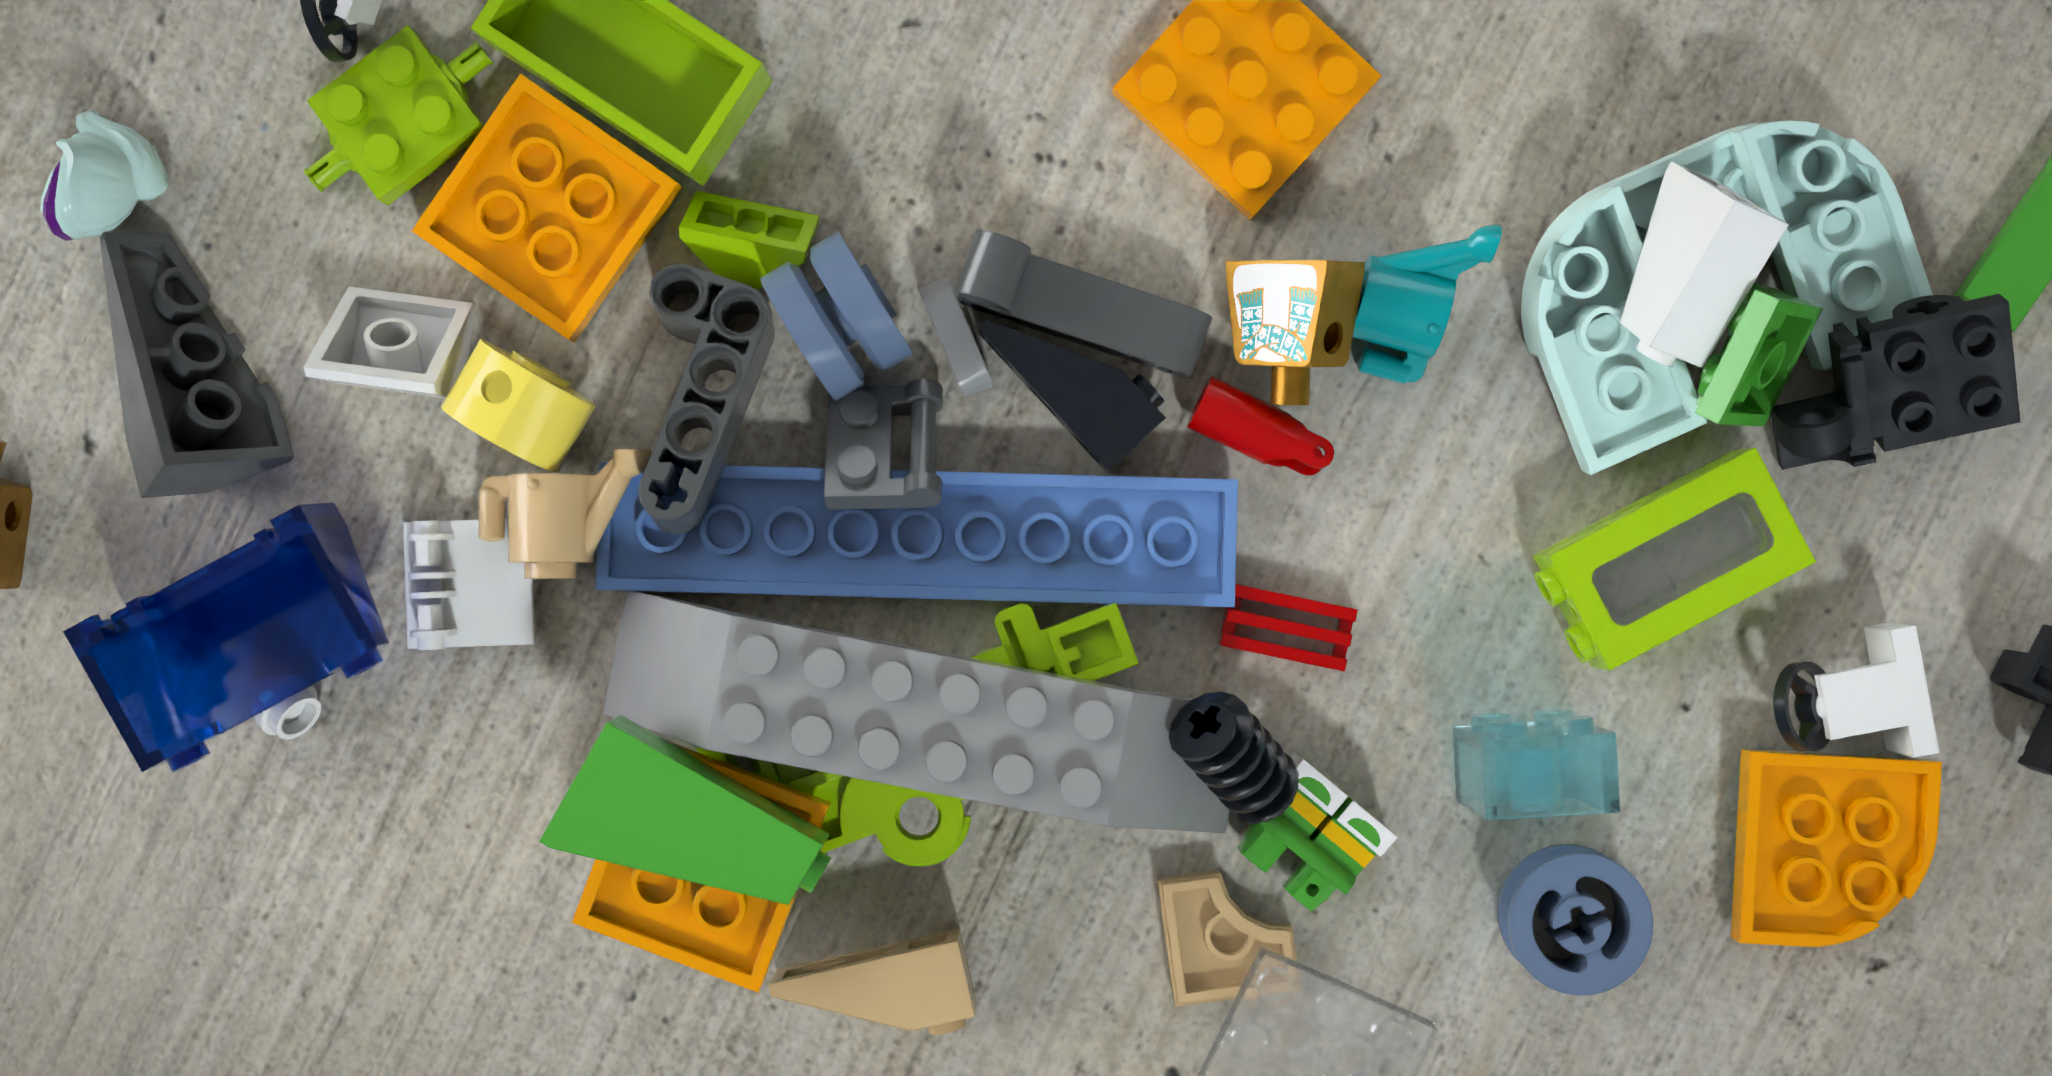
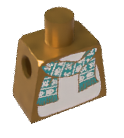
(1293, 318)

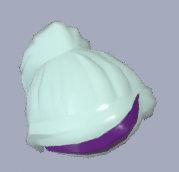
(100, 178)

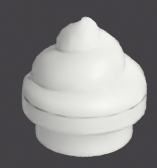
(291, 716)

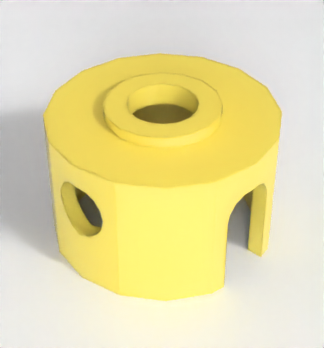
(518, 405)

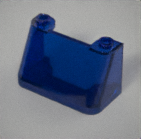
(233, 637)

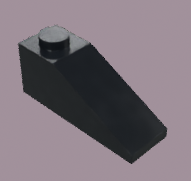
(1089, 398)

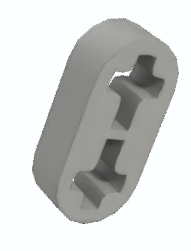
(955, 337)

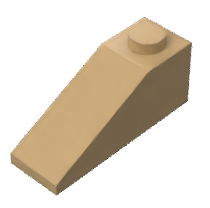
(895, 984)

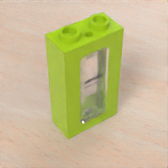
(1672, 559)

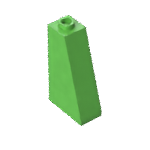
(682, 819)

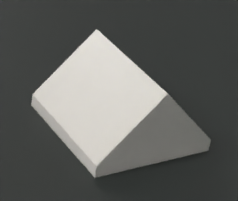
(394, 342)

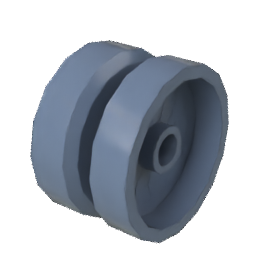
(836, 316)

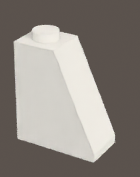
(1696, 266)

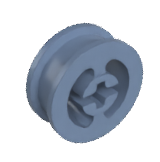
(1599, 955)

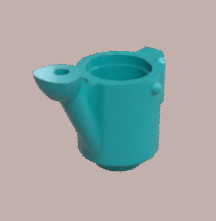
(1410, 300)

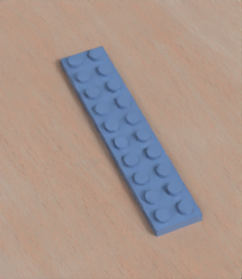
(982, 542)

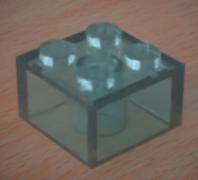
(1535, 767)

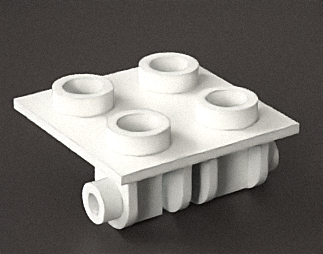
(463, 588)

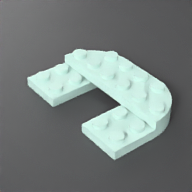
(1841, 252)

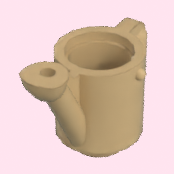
(554, 515)

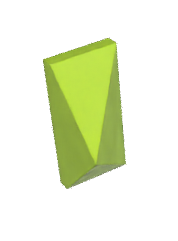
(746, 237)

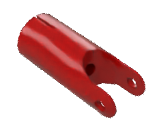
(1258, 429)

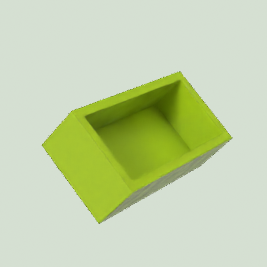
(636, 69)

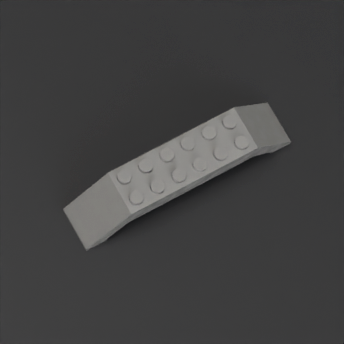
(905, 716)

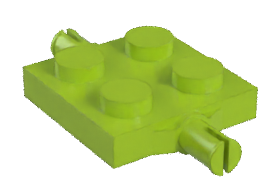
(397, 115)

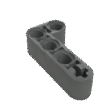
(1080, 307)
(693, 404)

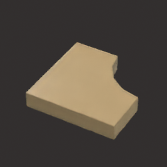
(1212, 937)

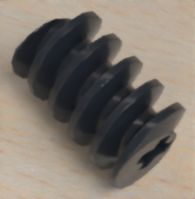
(1235, 756)

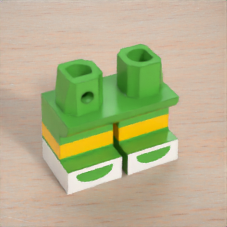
(1322, 829)

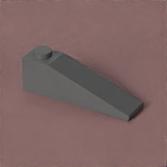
(184, 388)

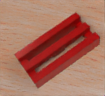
(1341, 637)

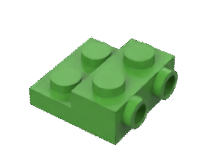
(1757, 357)

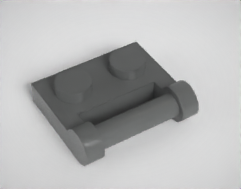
(862, 447)

